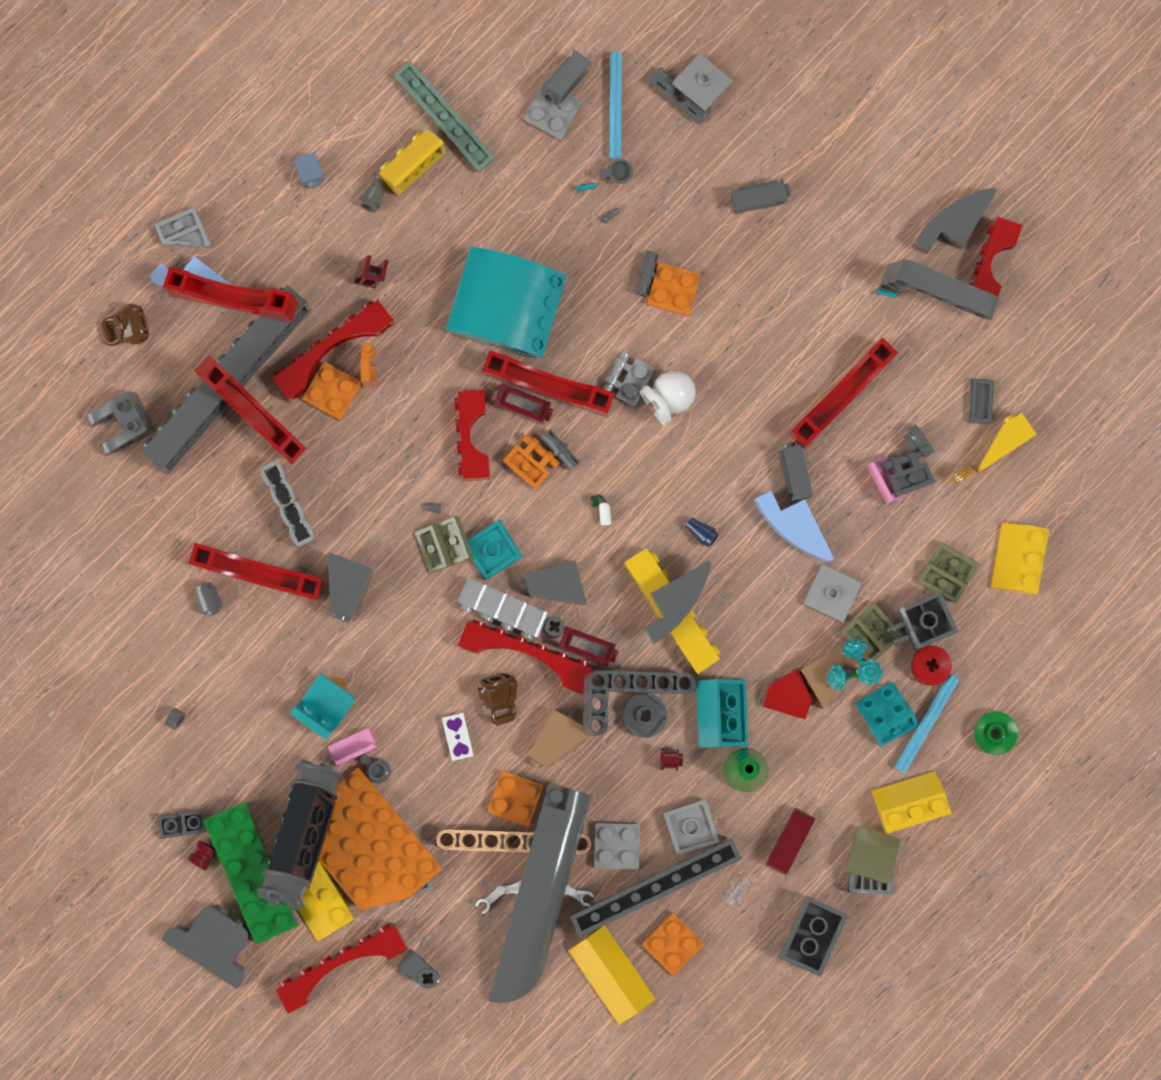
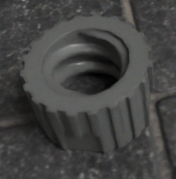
(175, 718)

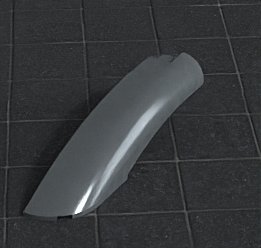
(540, 893)

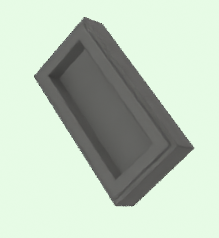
(981, 401)

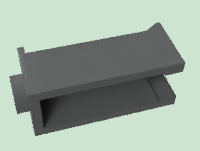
(565, 78)
(759, 196)
(795, 472)

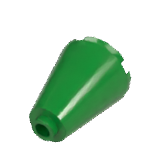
(735, 769)

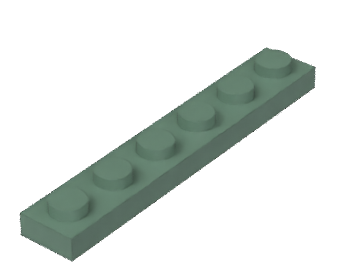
(444, 116)

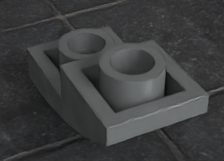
(181, 824)

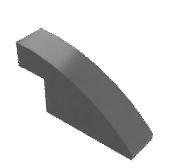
(955, 221)
(676, 601)

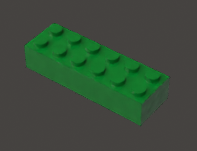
(244, 860)

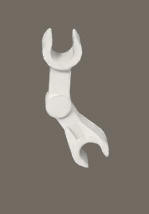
(500, 890)
(578, 895)

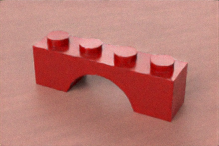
(1002, 237)
(471, 408)

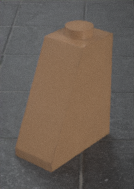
(816, 674)
(556, 739)

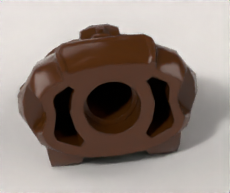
(128, 326)
(498, 694)

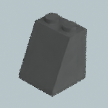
(347, 586)

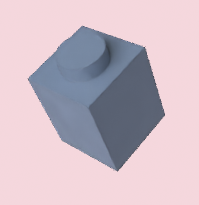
(309, 170)

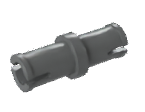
(646, 273)
(560, 449)

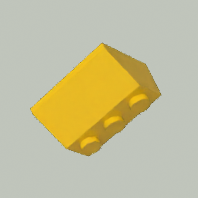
(412, 161)
(1019, 558)
(911, 802)
(324, 905)

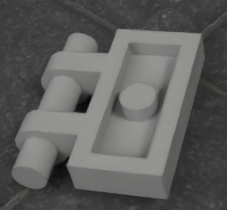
(636, 379)

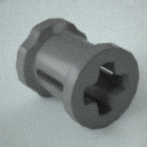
(555, 620)

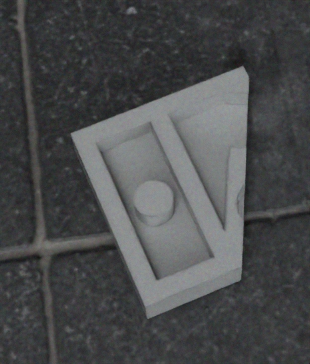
(183, 230)

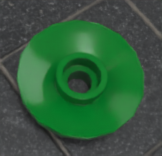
(1007, 733)

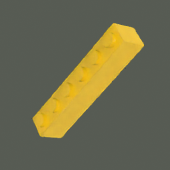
(687, 635)

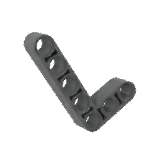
(912, 275)
(628, 686)

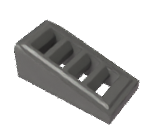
(852, 886)

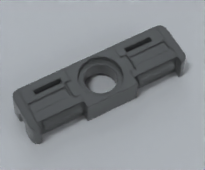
(663, 84)

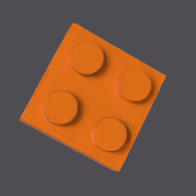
(673, 289)
(332, 391)
(515, 798)
(673, 944)

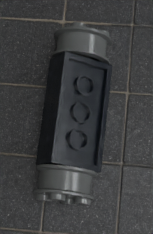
(301, 835)

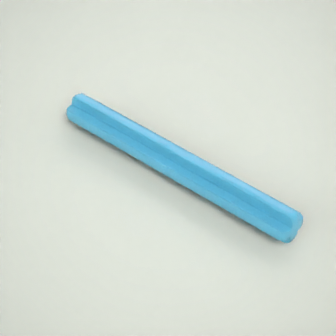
(615, 104)
(926, 723)

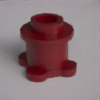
(671, 759)

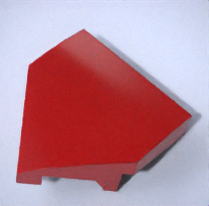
(789, 695)

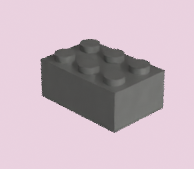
(813, 935)

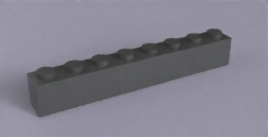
(655, 887)

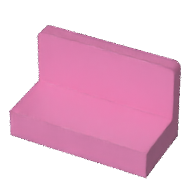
(881, 480)
(352, 747)

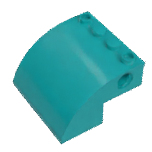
(506, 302)

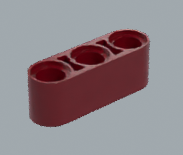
(790, 841)

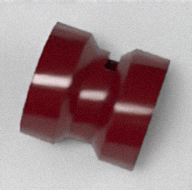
(202, 854)

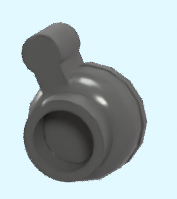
(619, 172)
(916, 439)
(377, 770)

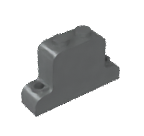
(213, 943)

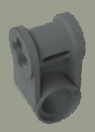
(415, 967)

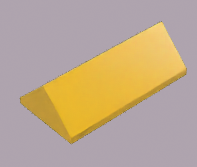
(612, 975)

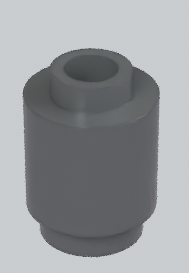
(208, 599)

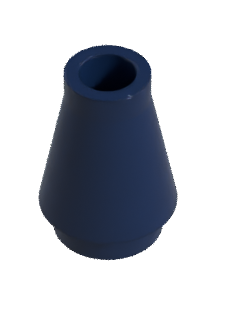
(702, 532)

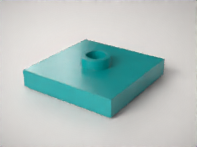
(494, 549)

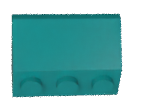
(722, 713)

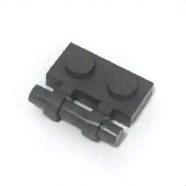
(910, 479)

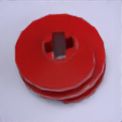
(921, 670)

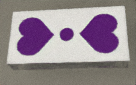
(457, 737)

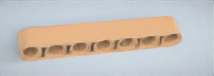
(502, 837)

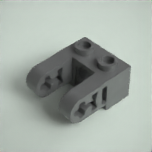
(131, 418)

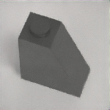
(556, 584)

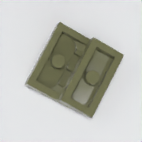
(444, 544)
(948, 572)
(872, 628)
(873, 855)

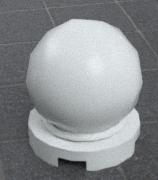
(671, 394)

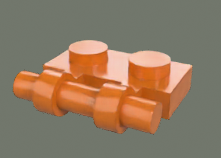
(368, 371)
(527, 467)

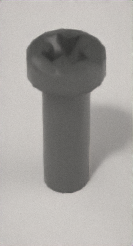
(605, 218)

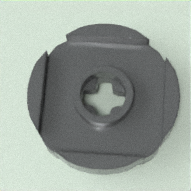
(657, 713)

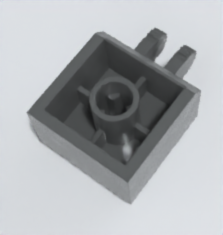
(912, 621)

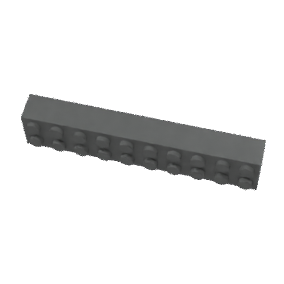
(203, 403)

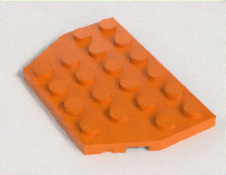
(373, 848)

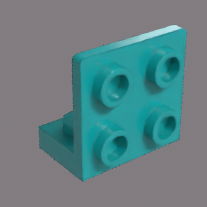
(323, 706)
(887, 714)

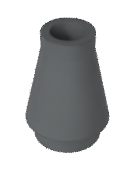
(373, 195)

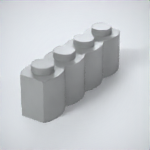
(286, 500)
(503, 608)

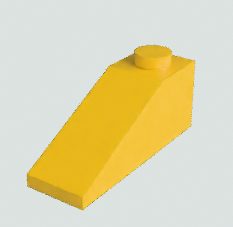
(1009, 437)

